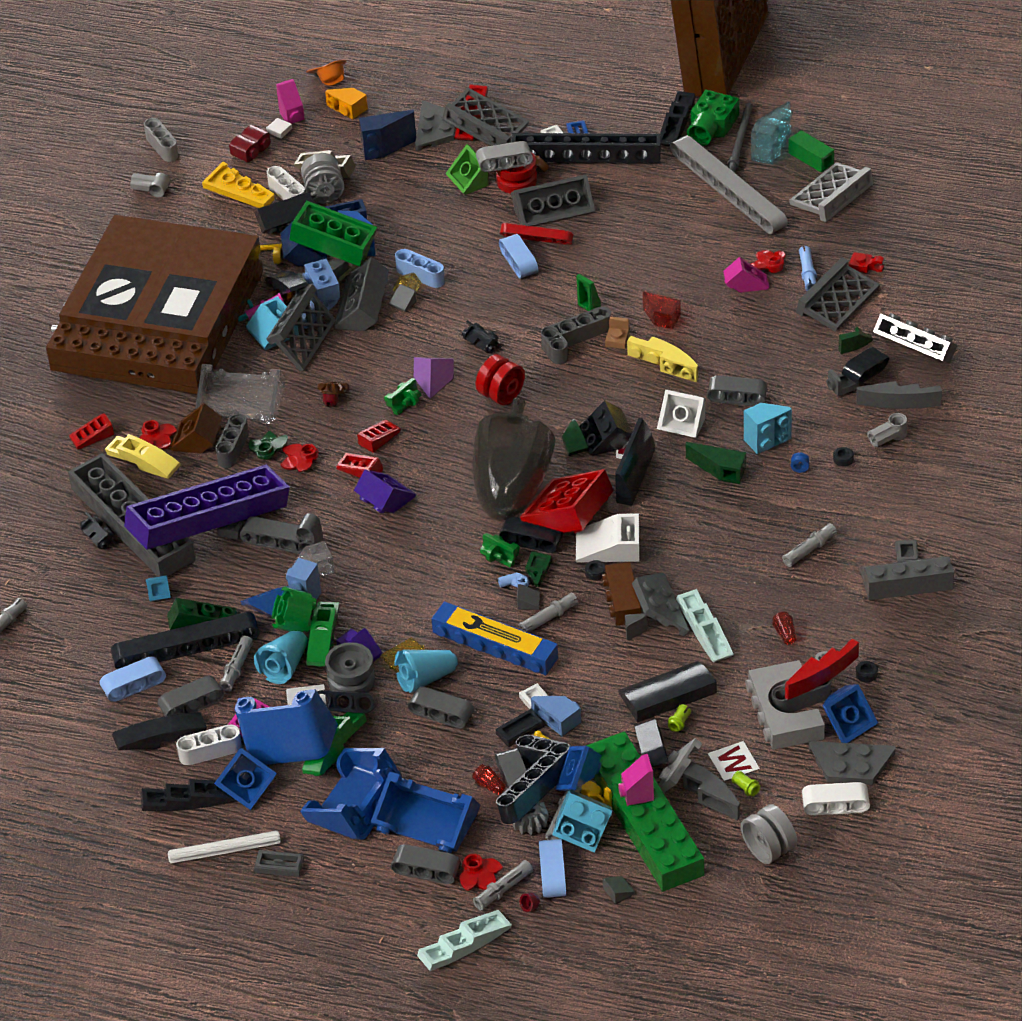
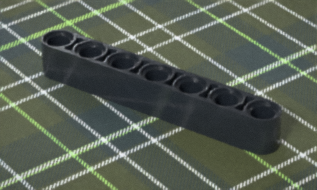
(186, 640)

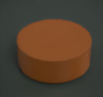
(541, 164)

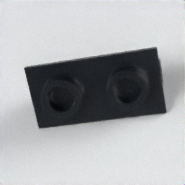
(476, 332)
(103, 535)

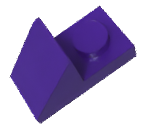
(362, 637)

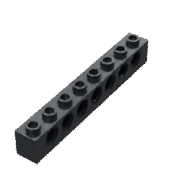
(593, 147)

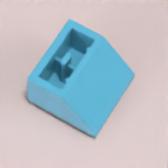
(265, 320)
(767, 426)
(582, 820)

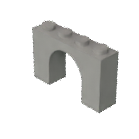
(780, 727)

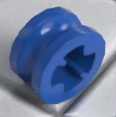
(799, 457)

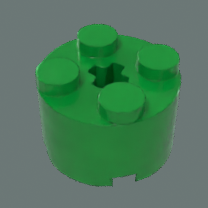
(293, 610)

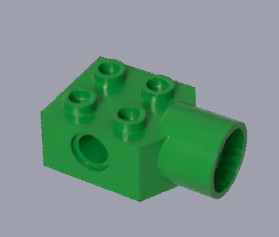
(712, 116)

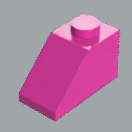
(289, 102)
(745, 277)
(637, 782)

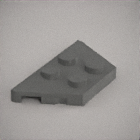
(432, 127)
(659, 601)
(851, 761)

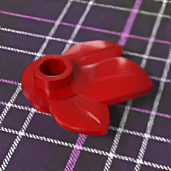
(769, 260)
(157, 434)
(299, 456)
(478, 872)

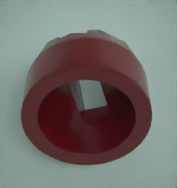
(330, 398)
(529, 902)

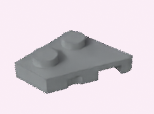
(677, 764)

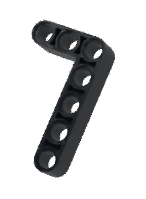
(546, 764)

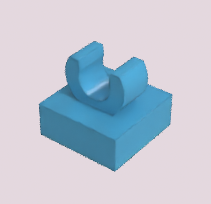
(158, 588)

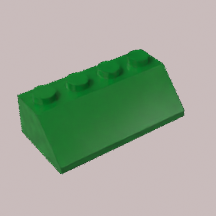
(332, 233)

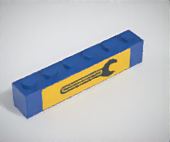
(495, 638)

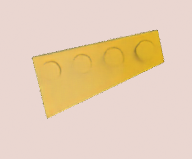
(233, 185)

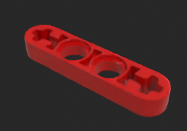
(537, 233)

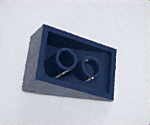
(386, 133)

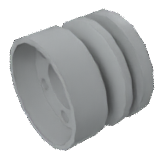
(322, 178)

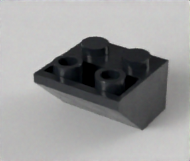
(606, 429)

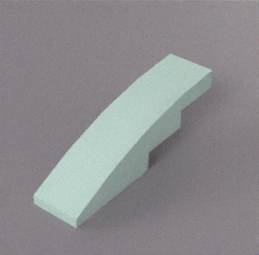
(704, 626)
(467, 939)

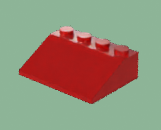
(569, 501)

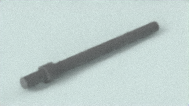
(734, 160)

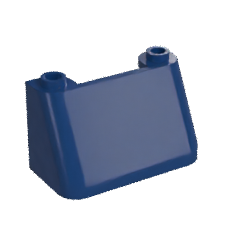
(287, 731)
(356, 794)
(424, 813)

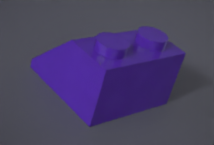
(383, 491)

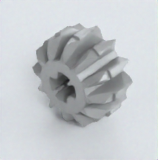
(533, 820)

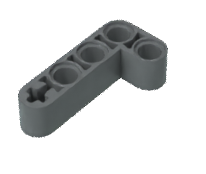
(561, 335)
(282, 535)

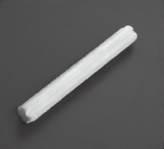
(224, 847)

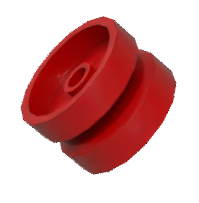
(517, 177)
(500, 379)

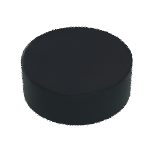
(843, 456)
(594, 570)
(866, 671)

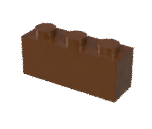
(620, 591)

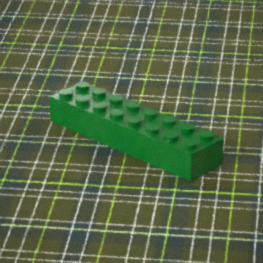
(651, 824)

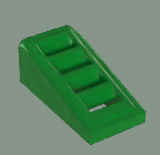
(587, 293)

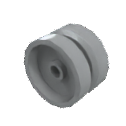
(768, 834)

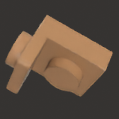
(617, 333)

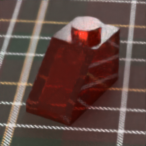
(661, 309)

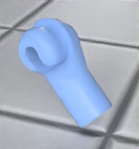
(513, 579)

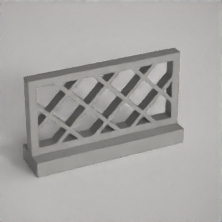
(839, 196)

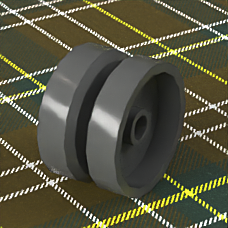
(350, 668)

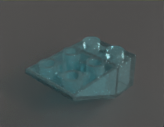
(771, 134)

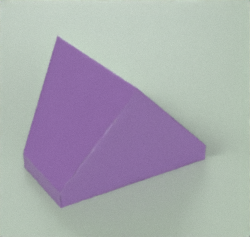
(433, 373)

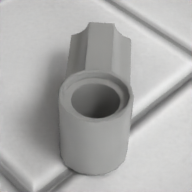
(155, 185)
(893, 429)

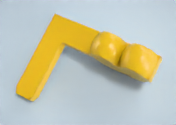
(277, 248)
(595, 792)

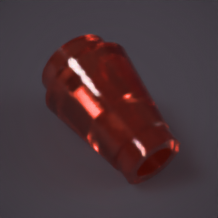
(784, 626)
(488, 779)

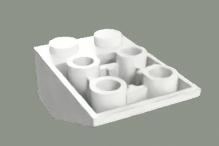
(610, 540)

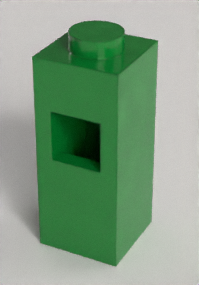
(811, 151)

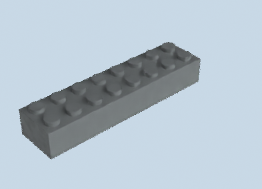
(108, 494)

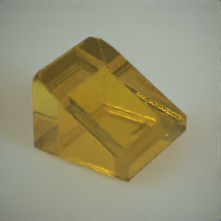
(409, 280)

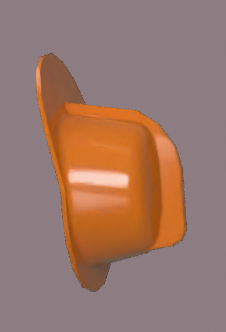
(330, 73)

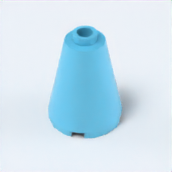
(281, 656)
(423, 667)

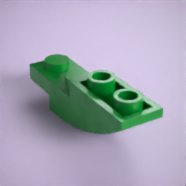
(322, 632)
(347, 726)

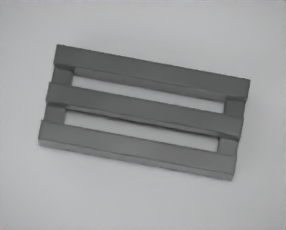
(277, 866)

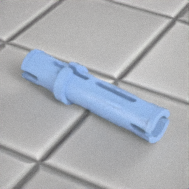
(808, 272)

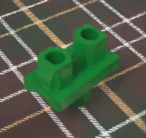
(405, 395)
(497, 549)

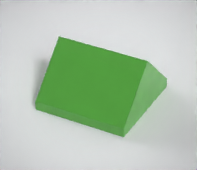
(467, 173)

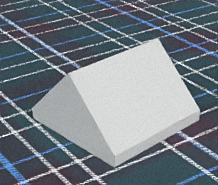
(682, 413)

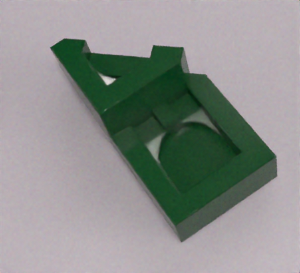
(853, 341)
(574, 439)
(537, 567)

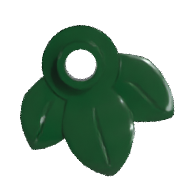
(267, 445)

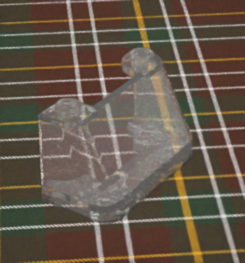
(238, 393)

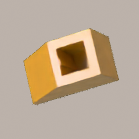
(347, 101)

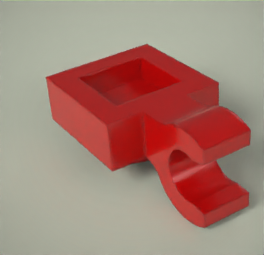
(864, 262)

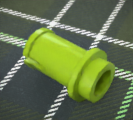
(677, 721)
(750, 786)

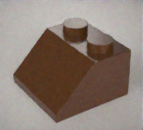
(197, 431)

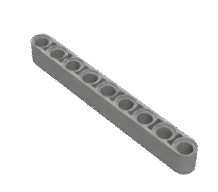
(729, 184)

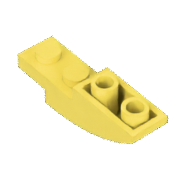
(670, 358)
(145, 455)

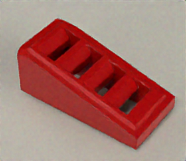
(98, 428)
(371, 441)
(358, 464)

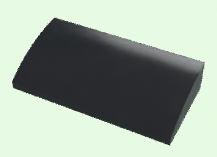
(634, 463)
(668, 691)

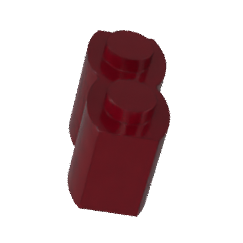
(250, 143)

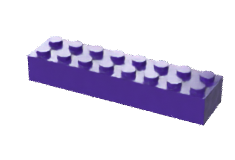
(206, 506)

